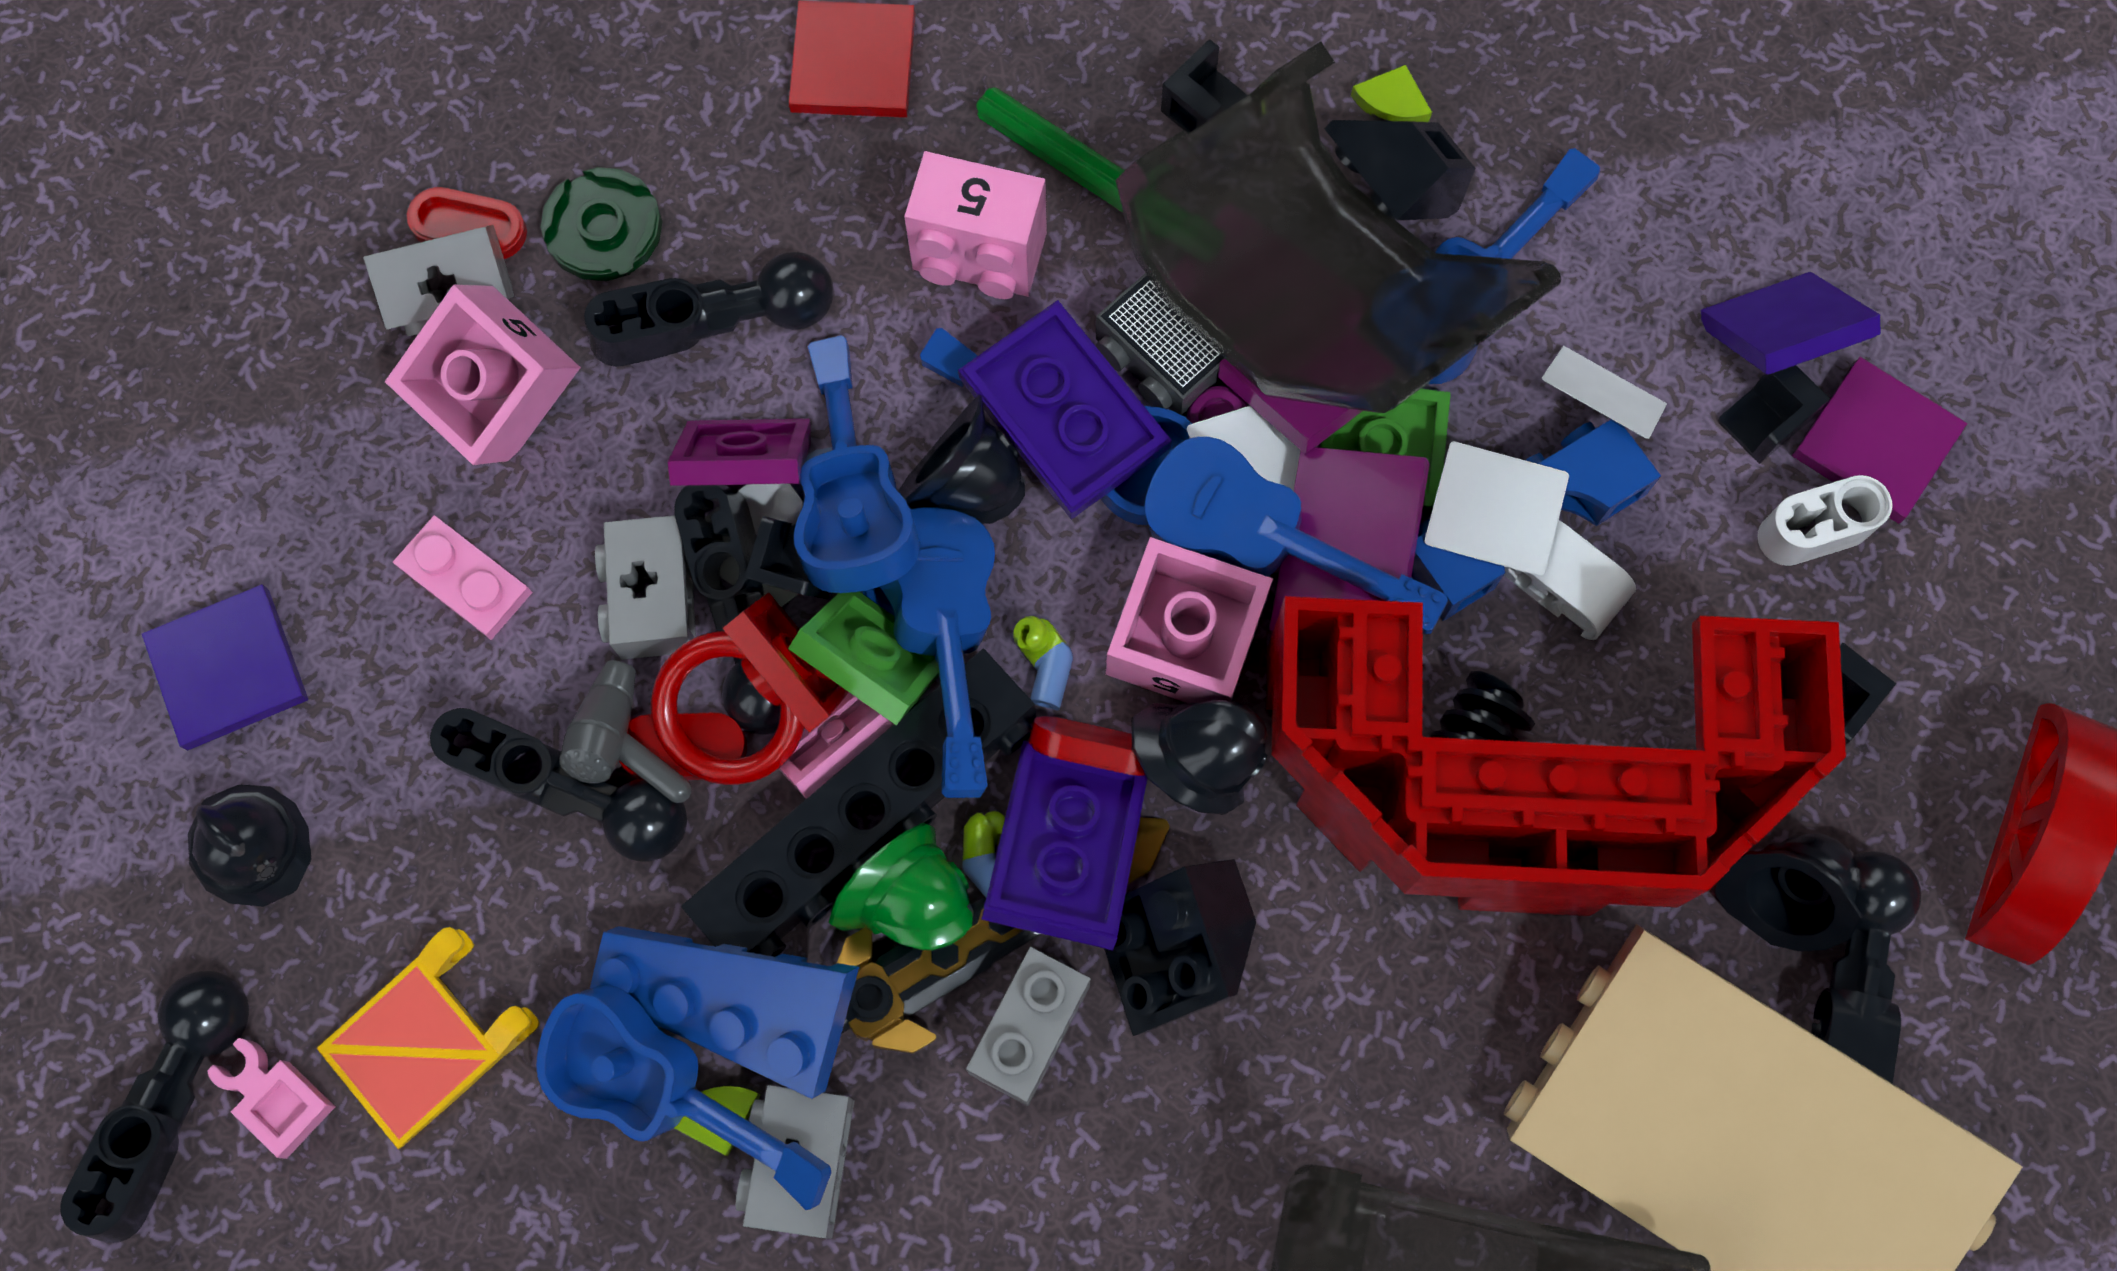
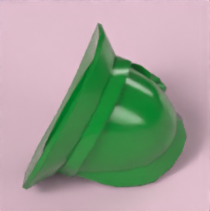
(907, 894)

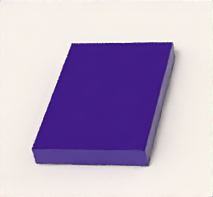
(1065, 409)
(1065, 850)

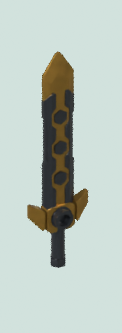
(913, 978)

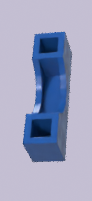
(1604, 478)

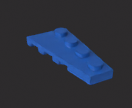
(742, 1005)

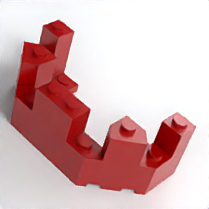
(1537, 819)

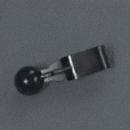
(789, 291)
(704, 560)
(634, 817)
(1858, 1005)
(197, 1020)

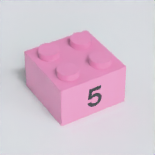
(976, 225)
(482, 374)
(1187, 624)

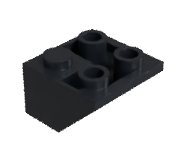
(1407, 164)
(1182, 944)

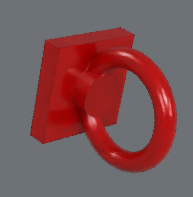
(784, 679)

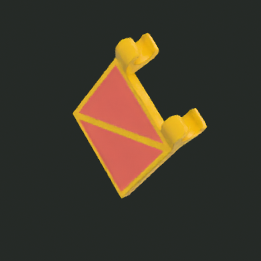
(417, 1044)

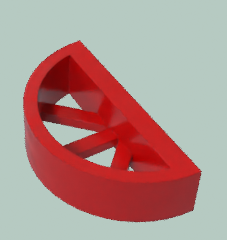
(2051, 838)

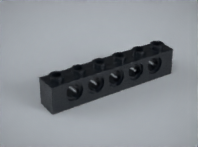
(724, 903)

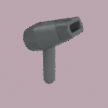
(601, 738)

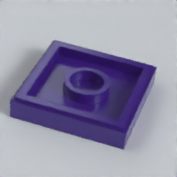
(1790, 322)
(224, 667)

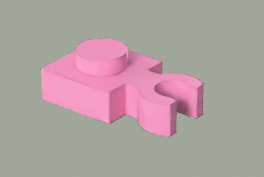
(278, 1103)

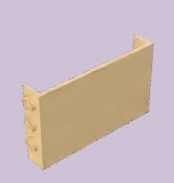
(1748, 1130)

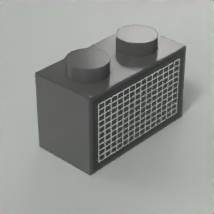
(1157, 348)

